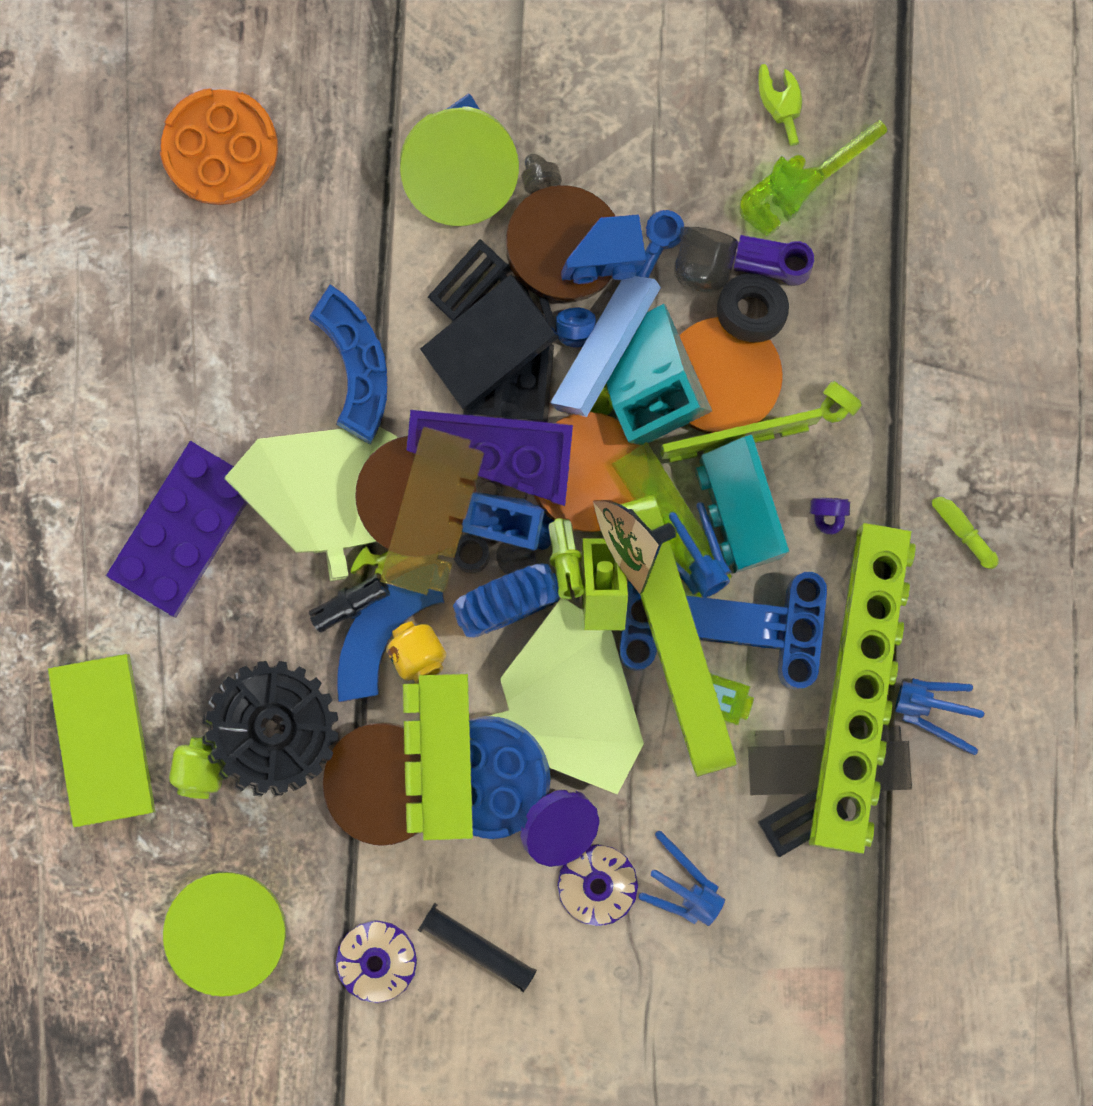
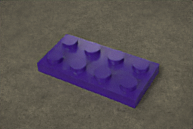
(179, 531)

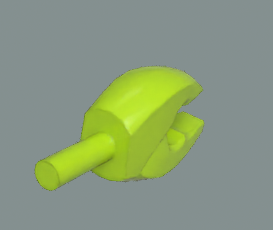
(783, 105)

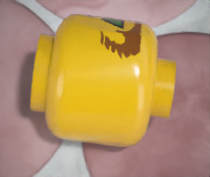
(416, 651)

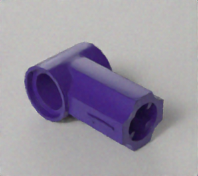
(769, 259)

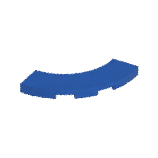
(362, 360)
(369, 637)

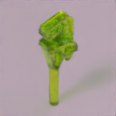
(794, 184)

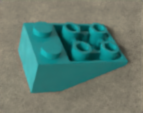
(655, 382)

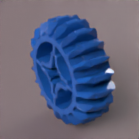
(506, 600)

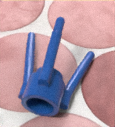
(707, 574)
(915, 701)
(701, 902)

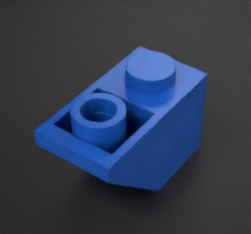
(608, 249)

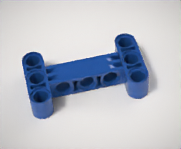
(747, 626)

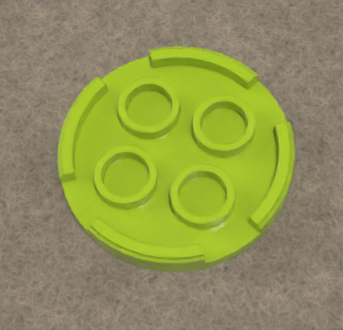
(459, 166)
(224, 934)

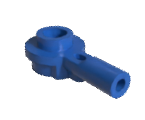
(663, 233)

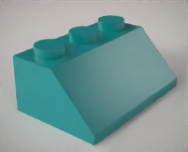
(742, 505)

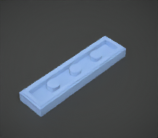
(605, 345)

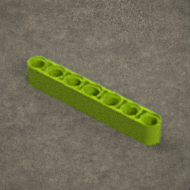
(683, 656)

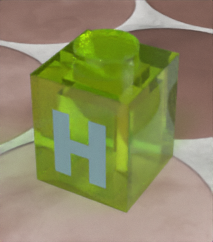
(732, 699)

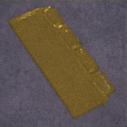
(423, 519)

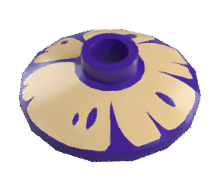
(620, 890)
(379, 940)

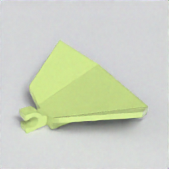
(308, 490)
(575, 699)

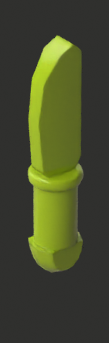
(964, 529)

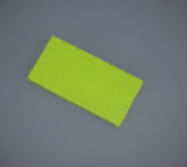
(101, 740)

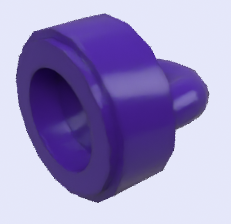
(832, 507)

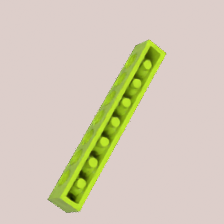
(871, 545)

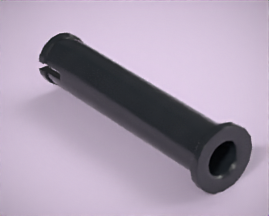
(477, 948)

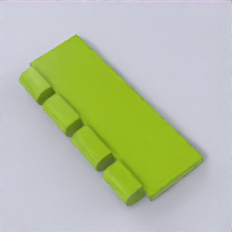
(760, 431)
(445, 762)

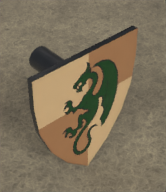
(631, 540)

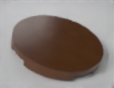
(546, 233)
(383, 486)
(368, 784)

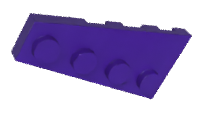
(516, 452)

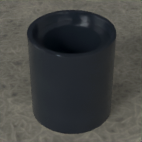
(482, 563)

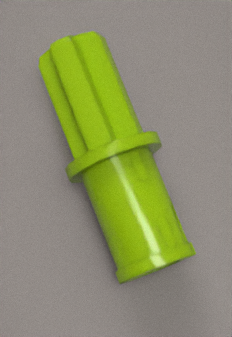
(565, 558)

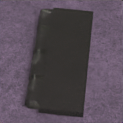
(796, 767)

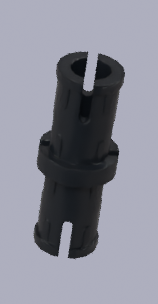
(349, 603)

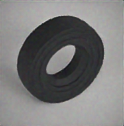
(757, 287)

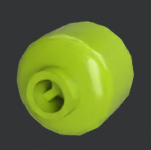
(193, 772)

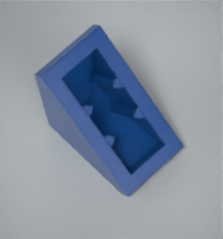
(504, 519)

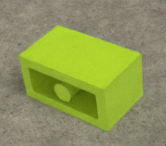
(604, 587)

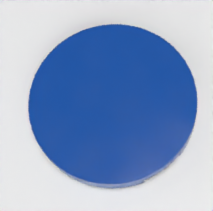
(506, 776)

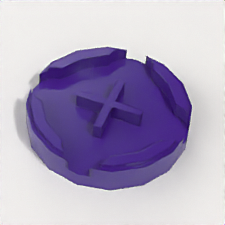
(560, 828)

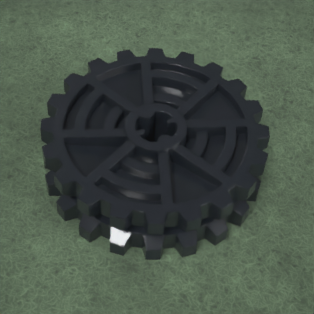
(284, 757)

